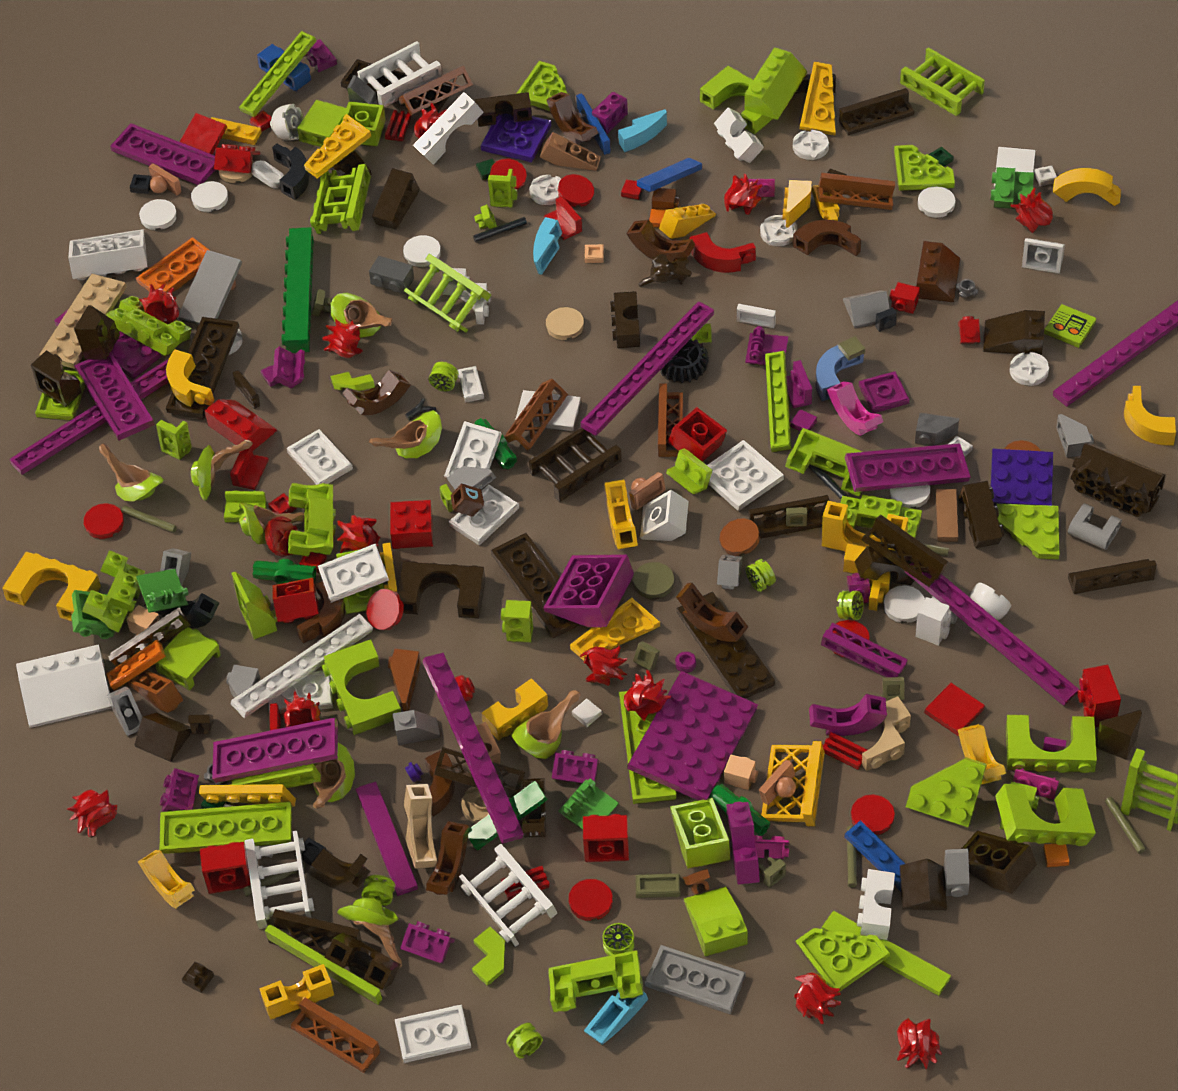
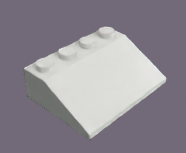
(107, 254)
(64, 686)

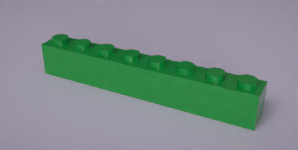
(299, 290)

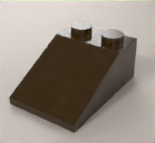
(1015, 333)
(999, 861)

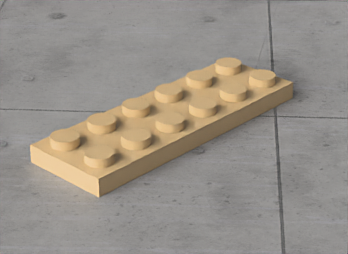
(100, 293)

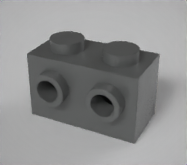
(391, 274)

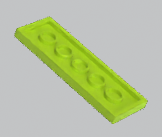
(642, 788)
(219, 826)

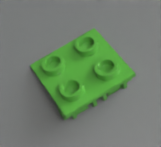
(162, 590)
(587, 801)

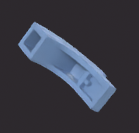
(828, 367)

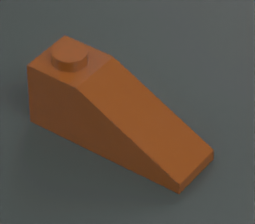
(404, 670)
(157, 690)

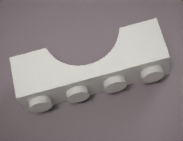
(461, 112)

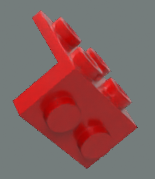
(234, 159)

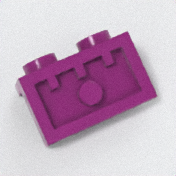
(320, 57)
(611, 111)
(288, 367)
(799, 386)
(574, 768)
(179, 791)
(426, 943)

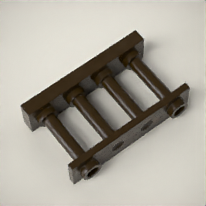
(578, 477)

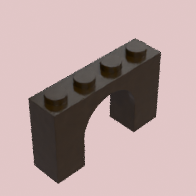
(417, 577)

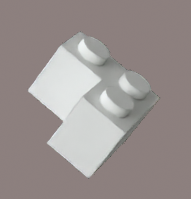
(934, 621)

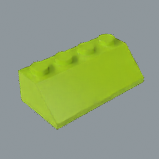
(774, 84)

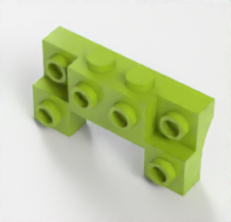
(159, 336)
(822, 453)
(868, 508)
(318, 519)
(125, 587)
(594, 977)

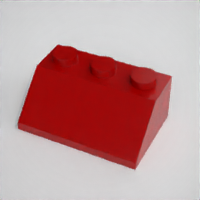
(238, 423)

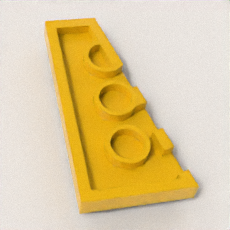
(819, 102)
(342, 142)
(247, 794)

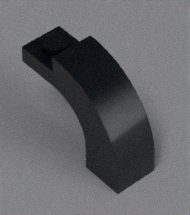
(297, 179)
(198, 611)

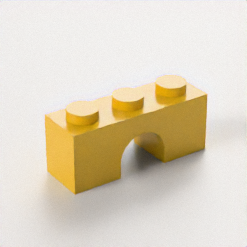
(504, 720)
(286, 999)

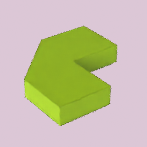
(345, 381)
(494, 948)

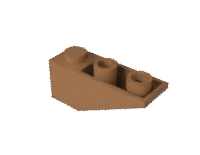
(568, 154)

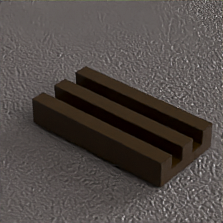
(246, 389)

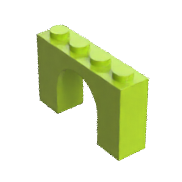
(728, 84)
(360, 713)
(1077, 757)
(1025, 826)

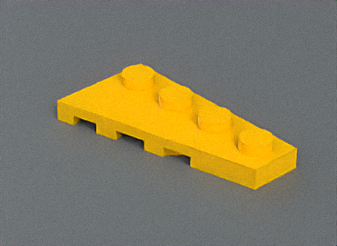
(625, 624)

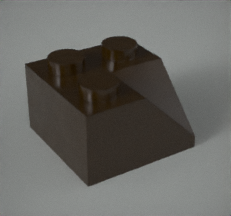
(96, 334)
(53, 380)

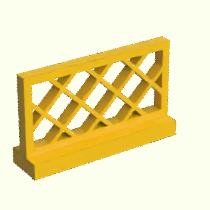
(810, 788)

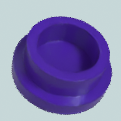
(414, 771)

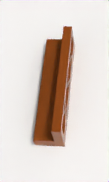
(433, 84)
(856, 188)
(530, 411)
(663, 419)
(341, 1029)

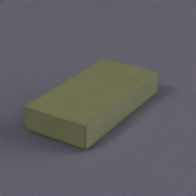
(657, 885)

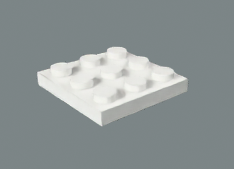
(743, 475)

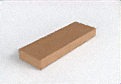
(946, 515)

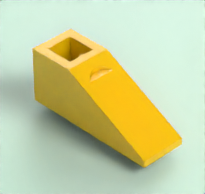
(796, 200)
(683, 220)

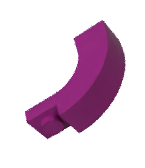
(850, 720)

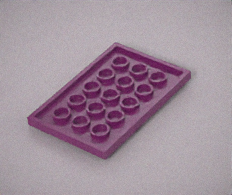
(692, 737)

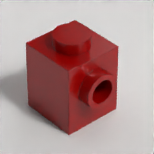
(904, 297)

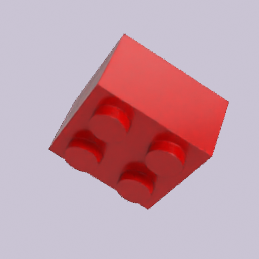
(698, 434)
(411, 524)
(295, 600)
(1099, 694)
(605, 838)
(225, 867)

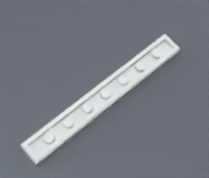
(300, 666)

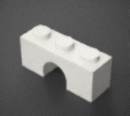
(744, 145)
(878, 889)

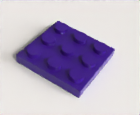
(516, 139)
(1022, 477)

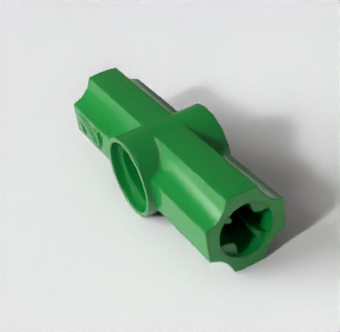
(503, 454)
(282, 571)
(723, 796)

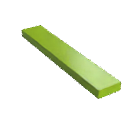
(277, 74)
(778, 401)
(315, 959)
(900, 959)

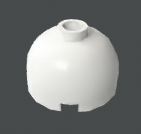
(285, 122)
(989, 601)

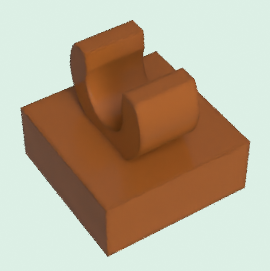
(697, 878)

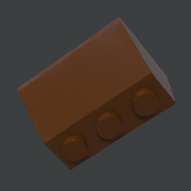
(937, 272)

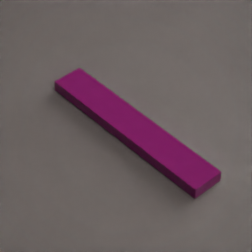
(386, 838)

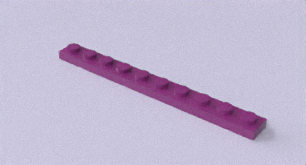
(1117, 356)
(647, 368)
(82, 424)
(1001, 639)
(473, 748)

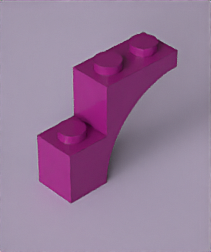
(743, 843)

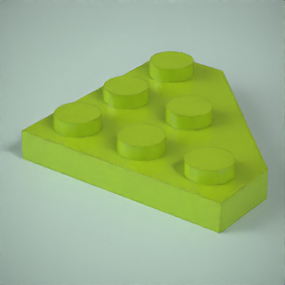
(542, 84)
(920, 171)
(1032, 526)
(950, 792)
(842, 955)

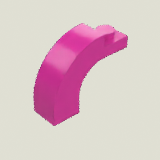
(851, 410)

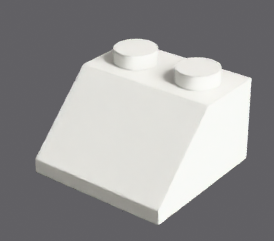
(1043, 255)
(664, 517)

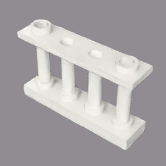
(399, 87)
(257, 873)
(528, 891)

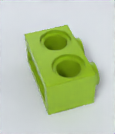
(517, 621)

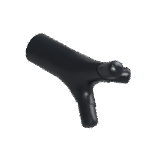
(418, 409)

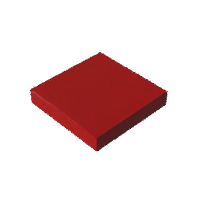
(203, 133)
(954, 708)

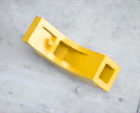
(1087, 181)
(178, 371)
(1145, 425)
(619, 515)
(879, 587)
(976, 747)
(165, 880)

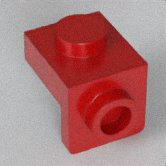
(969, 330)

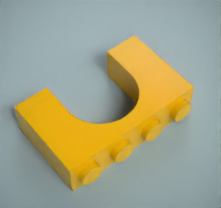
(838, 531)
(35, 570)

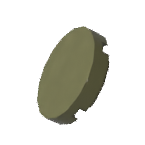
(653, 580)

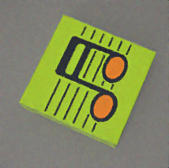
(1070, 325)

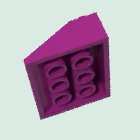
(590, 589)

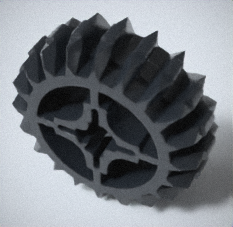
(681, 365)

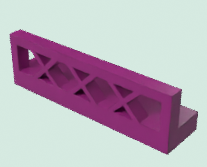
(863, 655)

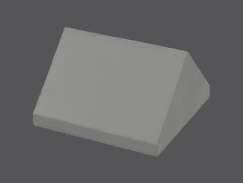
(864, 307)

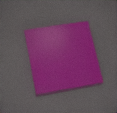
(883, 392)

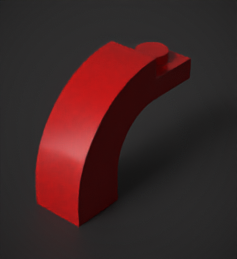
(721, 259)

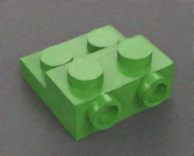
(1009, 186)
(85, 623)

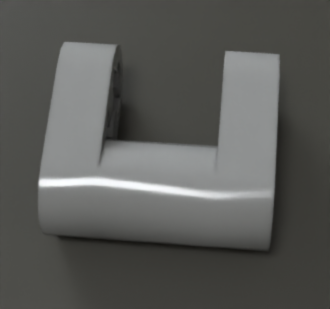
(1090, 533)

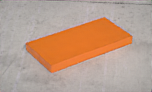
(175, 268)

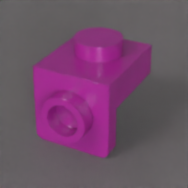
(856, 583)

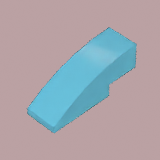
(642, 130)
(546, 243)
(614, 1016)

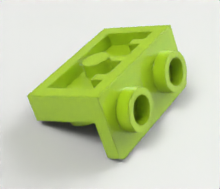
(502, 190)
(174, 440)
(690, 472)
(234, 498)

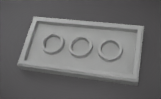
(210, 287)
(695, 979)

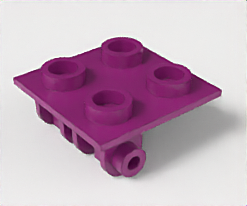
(762, 343)

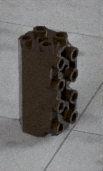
(1126, 482)

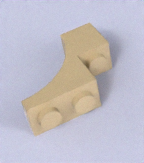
(890, 743)
(419, 828)

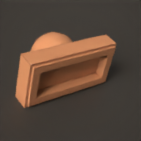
(163, 180)
(645, 490)
(779, 783)

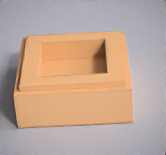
(594, 253)

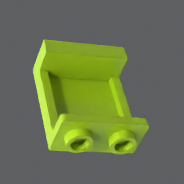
(320, 122)
(186, 657)

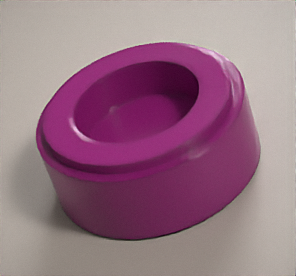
(685, 662)

